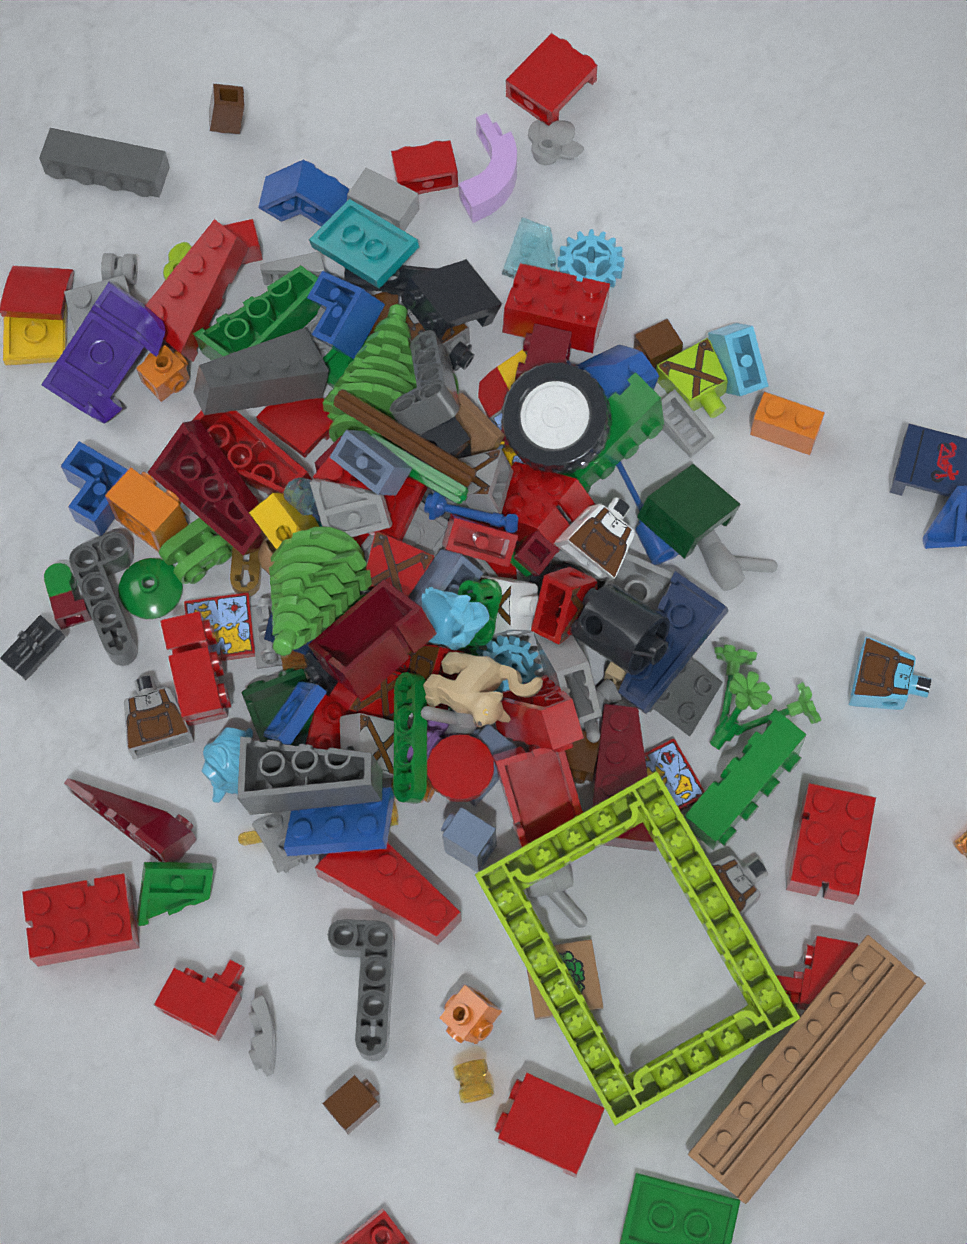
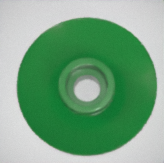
(153, 601)

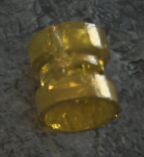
(473, 1081)

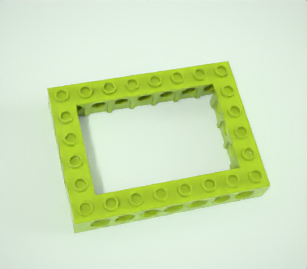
(767, 1002)

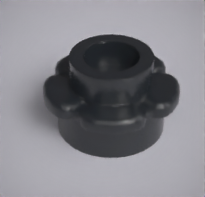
(461, 356)

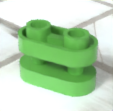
(195, 551)

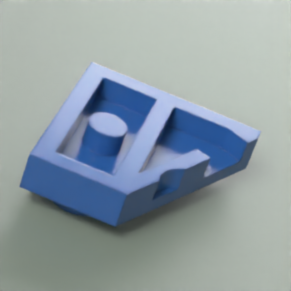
(950, 525)

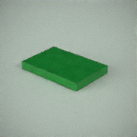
(677, 1214)

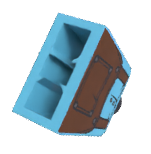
(885, 677)

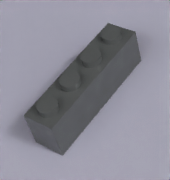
(104, 162)

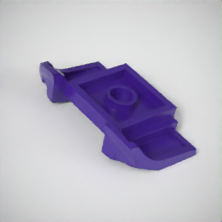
(104, 352)

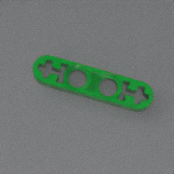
(406, 737)

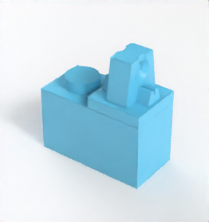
(739, 358)

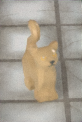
(475, 687)

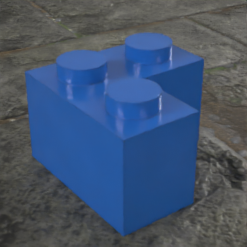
(302, 191)
(347, 314)
(95, 477)

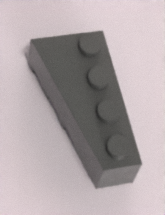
(262, 375)
(302, 777)

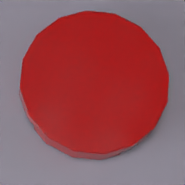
(460, 768)

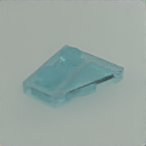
(531, 247)

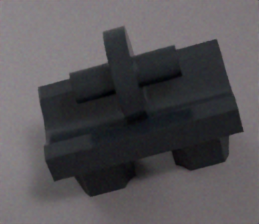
(32, 647)

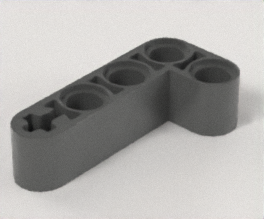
(436, 393)
(106, 603)
(369, 990)

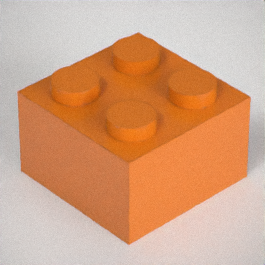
(146, 508)

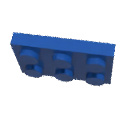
(340, 827)

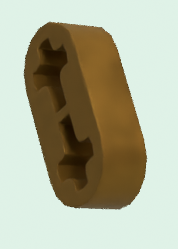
(238, 566)

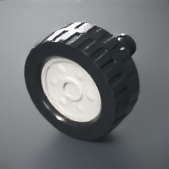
(557, 418)

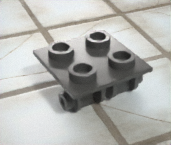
(688, 696)

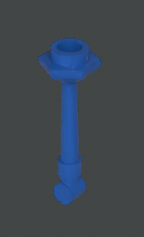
(437, 505)

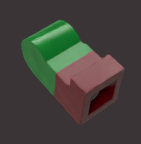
(533, 554)
(61, 592)

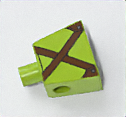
(696, 377)

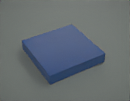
(294, 713)

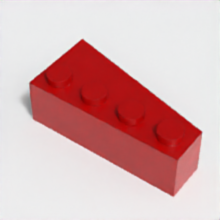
(251, 452)

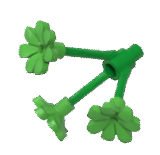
(751, 694)

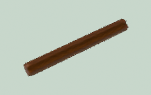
(405, 438)

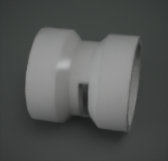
(117, 266)

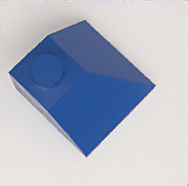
(616, 366)

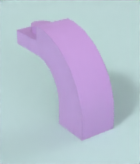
(493, 186)

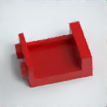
(550, 78)
(549, 1123)

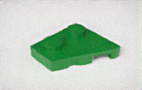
(172, 887)

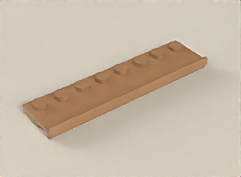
(806, 1069)

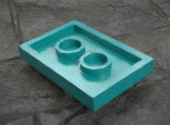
(364, 243)

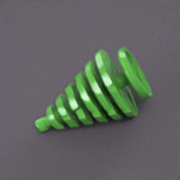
(377, 374)
(314, 584)

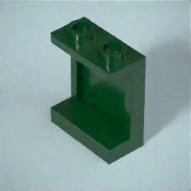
(687, 510)
(266, 699)

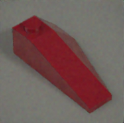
(150, 828)

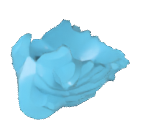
(453, 617)
(222, 762)

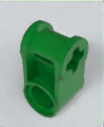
(481, 590)

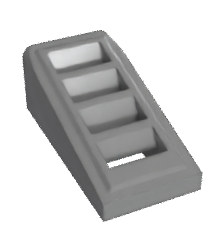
(276, 269)
(690, 417)

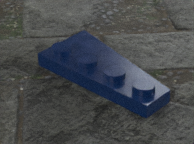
(692, 619)

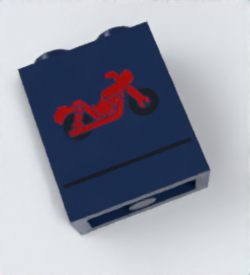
(930, 462)

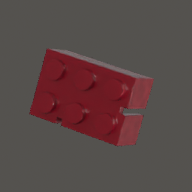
(372, 639)

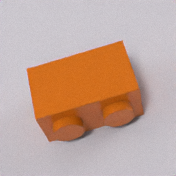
(787, 423)

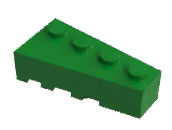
(262, 318)
(635, 418)
(746, 781)

